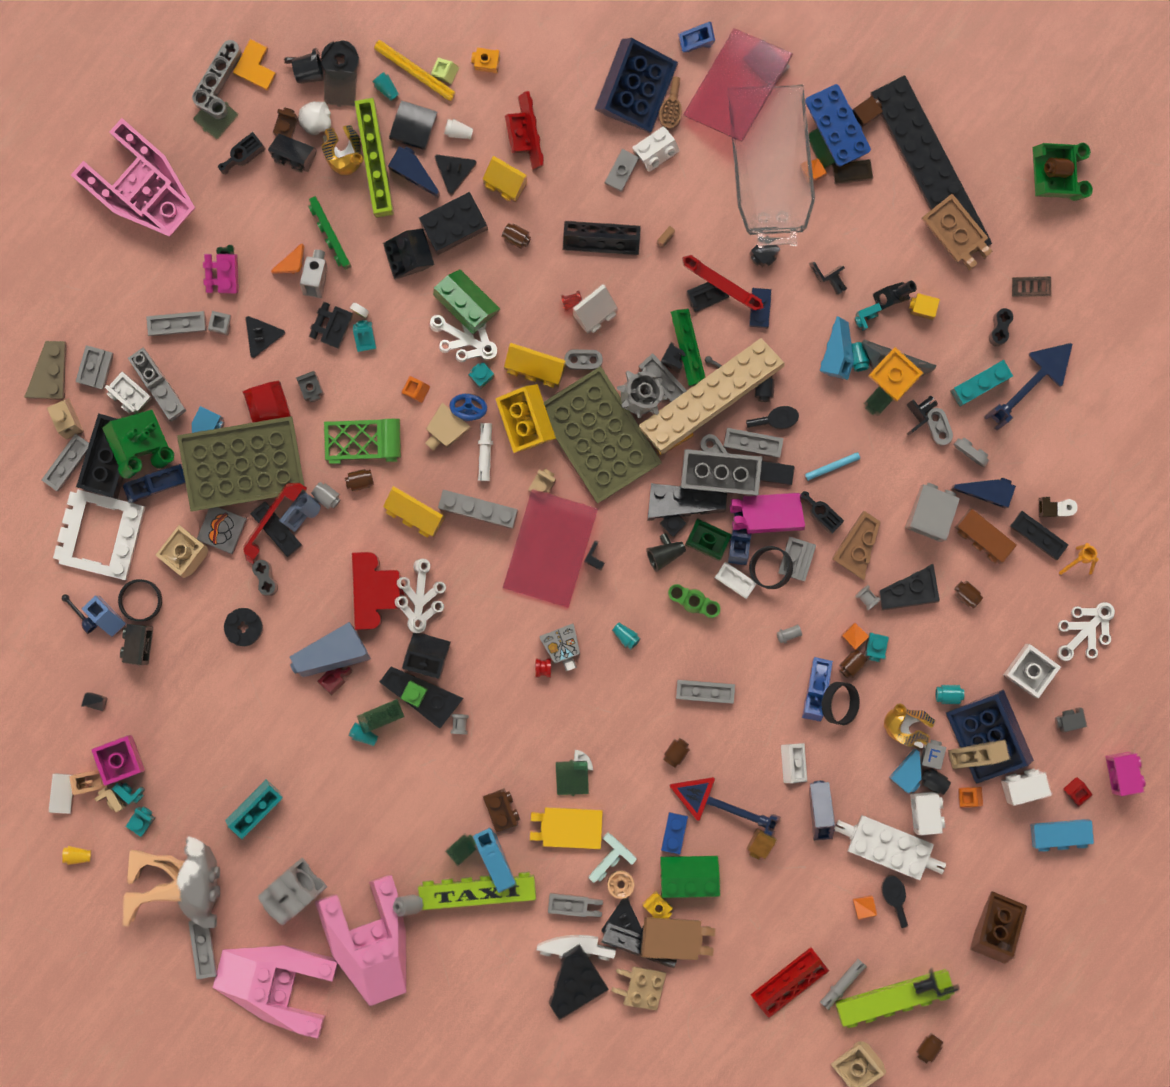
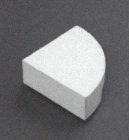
(581, 756)

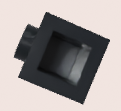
(764, 255)

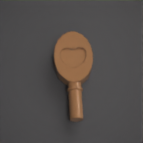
(671, 108)

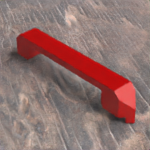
(725, 285)
(291, 491)

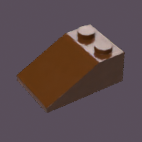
(999, 928)

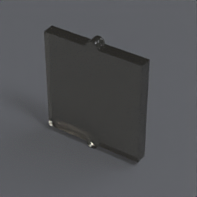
(340, 87)

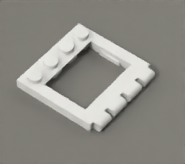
(124, 543)

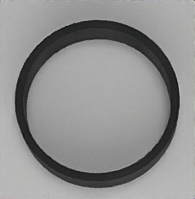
(789, 567)
(120, 597)
(853, 707)

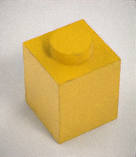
(924, 306)

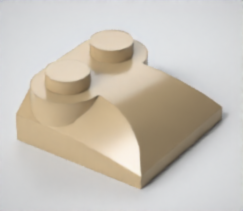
(182, 552)
(859, 1066)

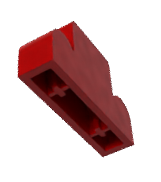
(372, 590)

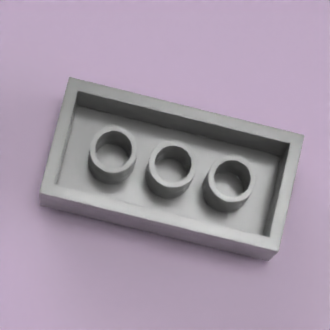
(721, 472)

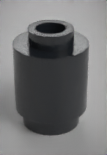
(765, 390)
(935, 781)

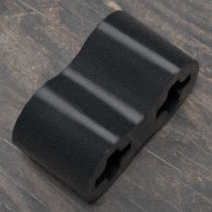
(1001, 327)

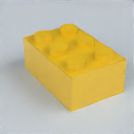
(525, 418)

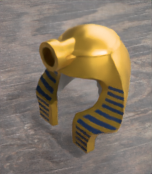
(344, 161)
(898, 723)

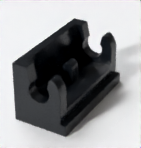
(705, 296)
(672, 357)

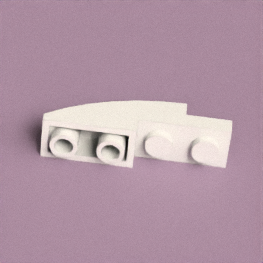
(562, 944)

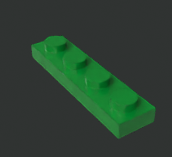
(332, 240)
(688, 343)

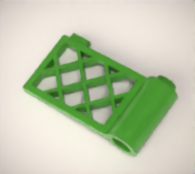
(387, 440)

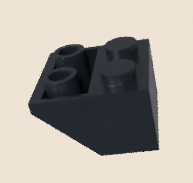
(292, 152)
(408, 253)
(426, 655)

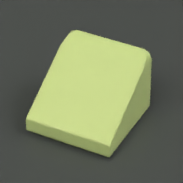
(445, 70)

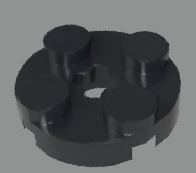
(338, 49)
(251, 634)

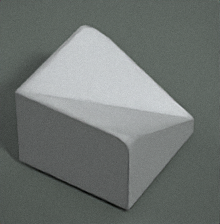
(219, 323)

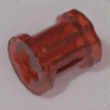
(571, 301)

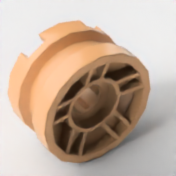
(619, 892)

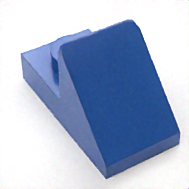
(697, 37)

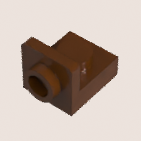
(285, 122)

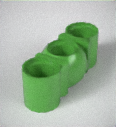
(703, 601)

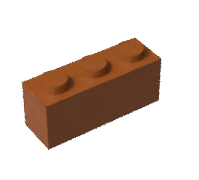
(985, 536)

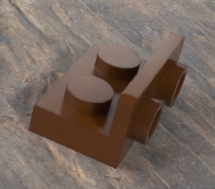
(500, 810)

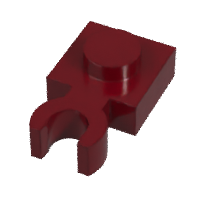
(332, 680)

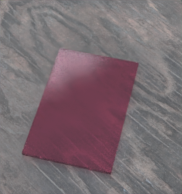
(738, 84)
(550, 548)

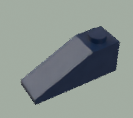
(409, 167)
(991, 491)

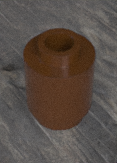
(1059, 167)
(516, 235)
(359, 480)
(968, 594)
(852, 664)
(676, 752)
(929, 1048)

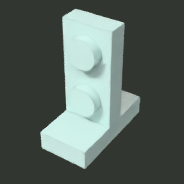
(612, 858)

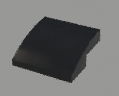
(413, 125)

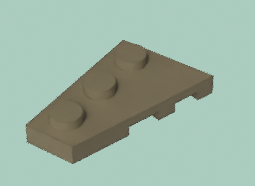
(49, 374)

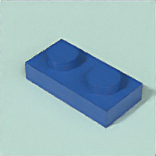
(674, 833)

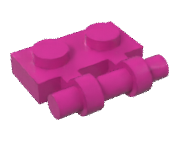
(226, 273)

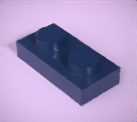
(760, 317)

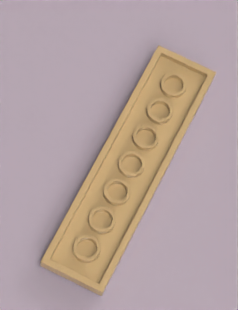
(711, 395)

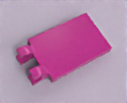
(768, 513)

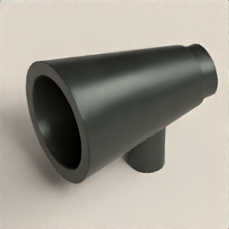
(664, 554)

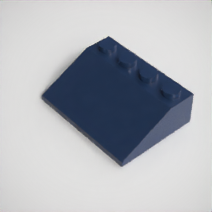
(636, 84)
(990, 721)

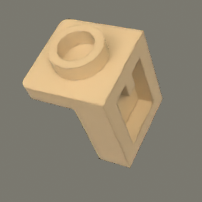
(543, 481)
(114, 800)

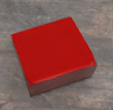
(1077, 791)

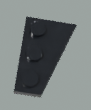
(911, 591)

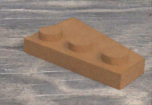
(858, 544)

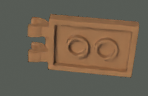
(957, 231)
(675, 938)

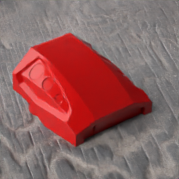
(266, 402)

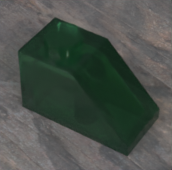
(877, 401)
(461, 848)

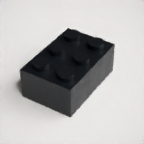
(453, 223)

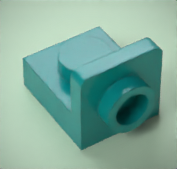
(869, 312)
(364, 335)
(876, 647)
(126, 794)
(140, 821)

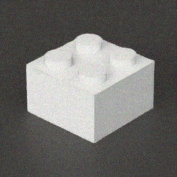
(1032, 670)
(1025, 787)
(927, 813)

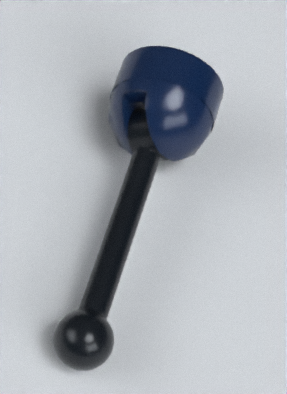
(87, 624)

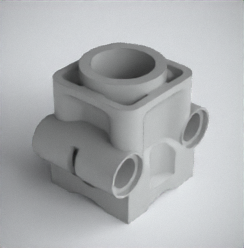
(291, 892)

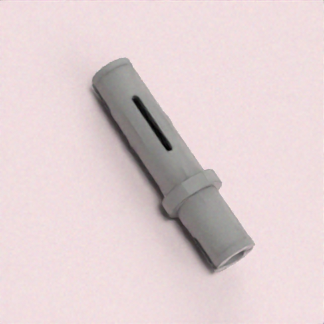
(840, 987)

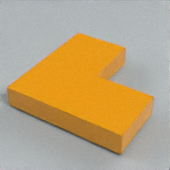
(250, 68)

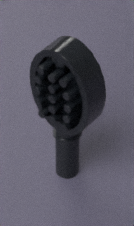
(778, 418)
(895, 895)

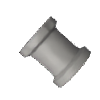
(867, 597)
(459, 724)

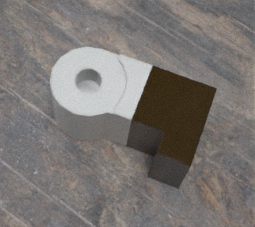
(1056, 509)

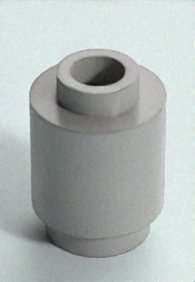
(326, 495)
(407, 905)

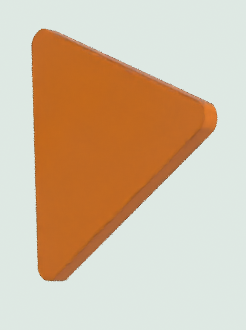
(291, 263)

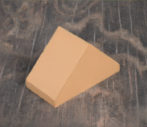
(86, 782)

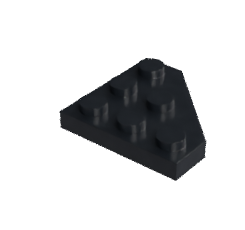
(575, 983)

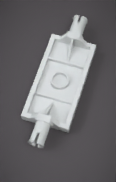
(890, 847)

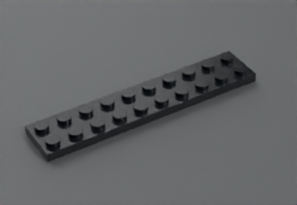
(921, 147)

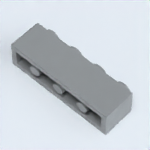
(478, 509)

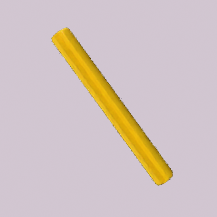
(414, 70)

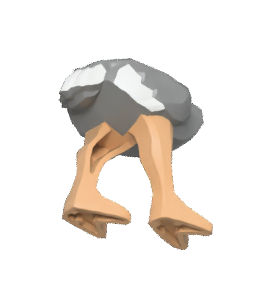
(192, 886)

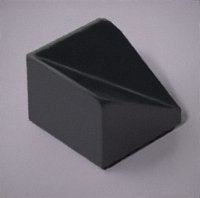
(94, 701)

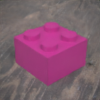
(118, 760)
(1125, 773)

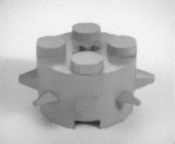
(647, 399)

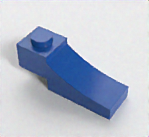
(818, 683)

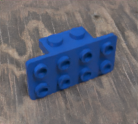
(837, 125)

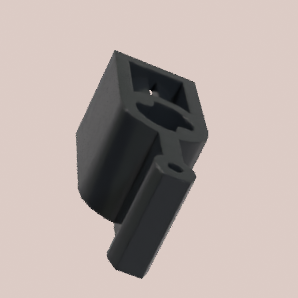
(250, 146)
(829, 520)

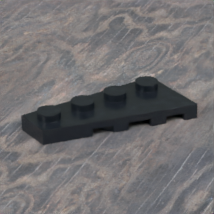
(437, 703)

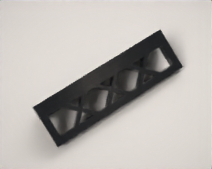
(601, 240)

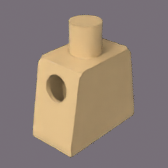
(64, 418)
(445, 428)

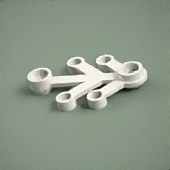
(466, 339)
(419, 599)
(1087, 629)

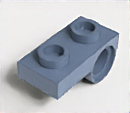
(301, 508)

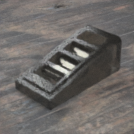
(1048, 279)

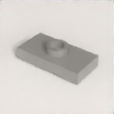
(621, 170)

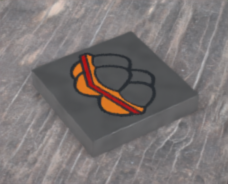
(221, 529)

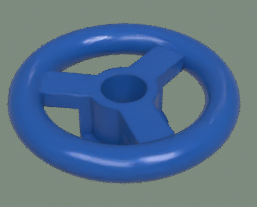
(468, 410)

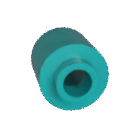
(949, 694)

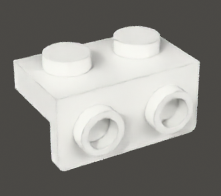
(656, 148)
(128, 393)

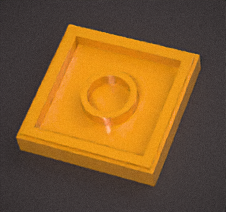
(895, 374)

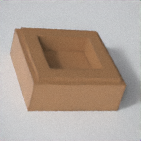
(666, 236)

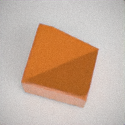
(818, 169)
(854, 636)
(864, 907)

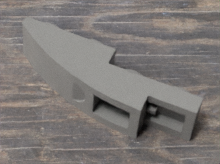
(157, 384)

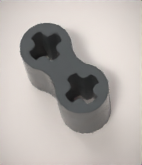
(265, 577)

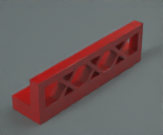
(788, 980)

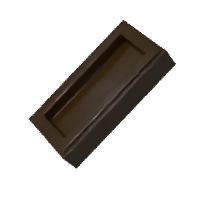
(853, 172)

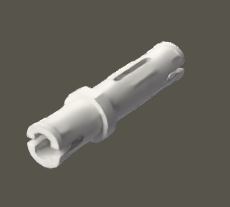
(485, 451)

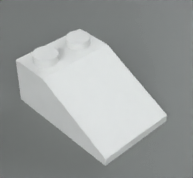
(595, 309)

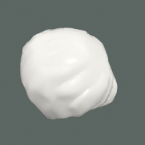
(315, 117)

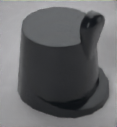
(307, 67)

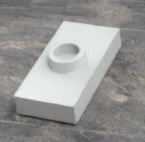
(735, 580)

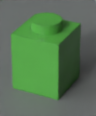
(414, 693)

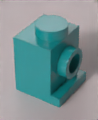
(481, 374)

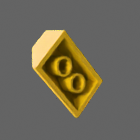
(534, 365)
(413, 512)

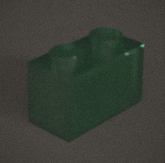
(380, 716)

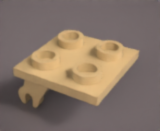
(644, 987)

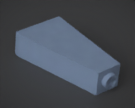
(330, 652)

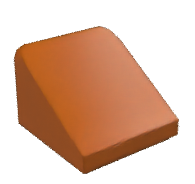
(415, 389)
(970, 797)

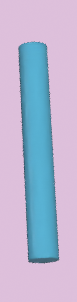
(832, 466)

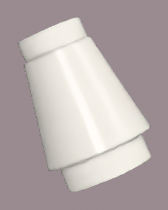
(457, 129)

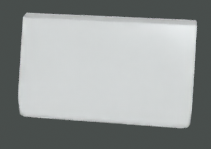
(794, 763)
(61, 794)

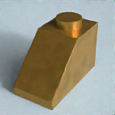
(761, 844)

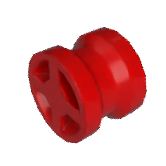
(543, 668)

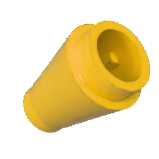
(75, 855)

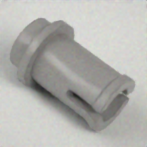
(788, 634)

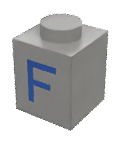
(933, 754)

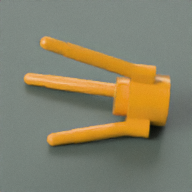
(1086, 555)

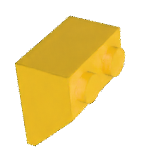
(504, 179)

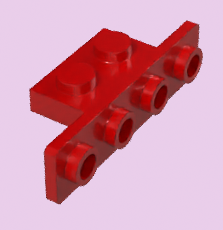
(523, 131)

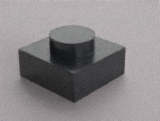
(673, 525)

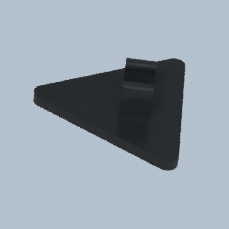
(454, 170)
(261, 335)
(624, 917)

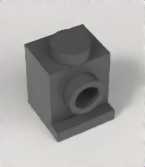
(310, 378)
(1071, 720)

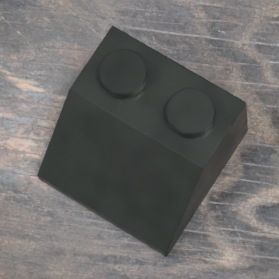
(136, 644)

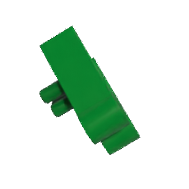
(1060, 187)
(137, 437)

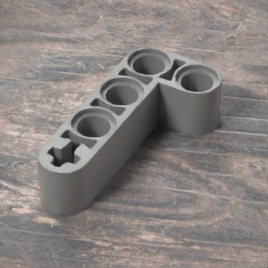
(220, 76)

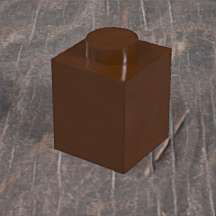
(867, 111)

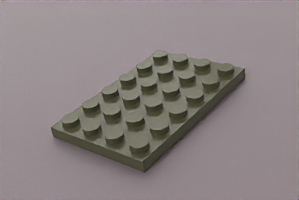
(600, 435)
(239, 463)

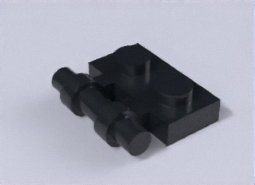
(336, 327)

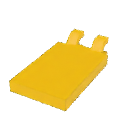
(569, 828)

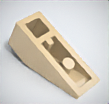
(979, 754)

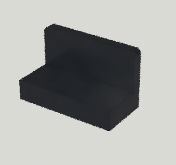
(592, 560)

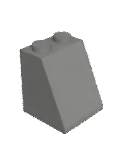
(933, 512)

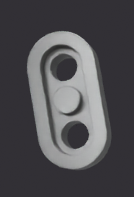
(583, 359)
(940, 426)
(718, 447)
(966, 448)

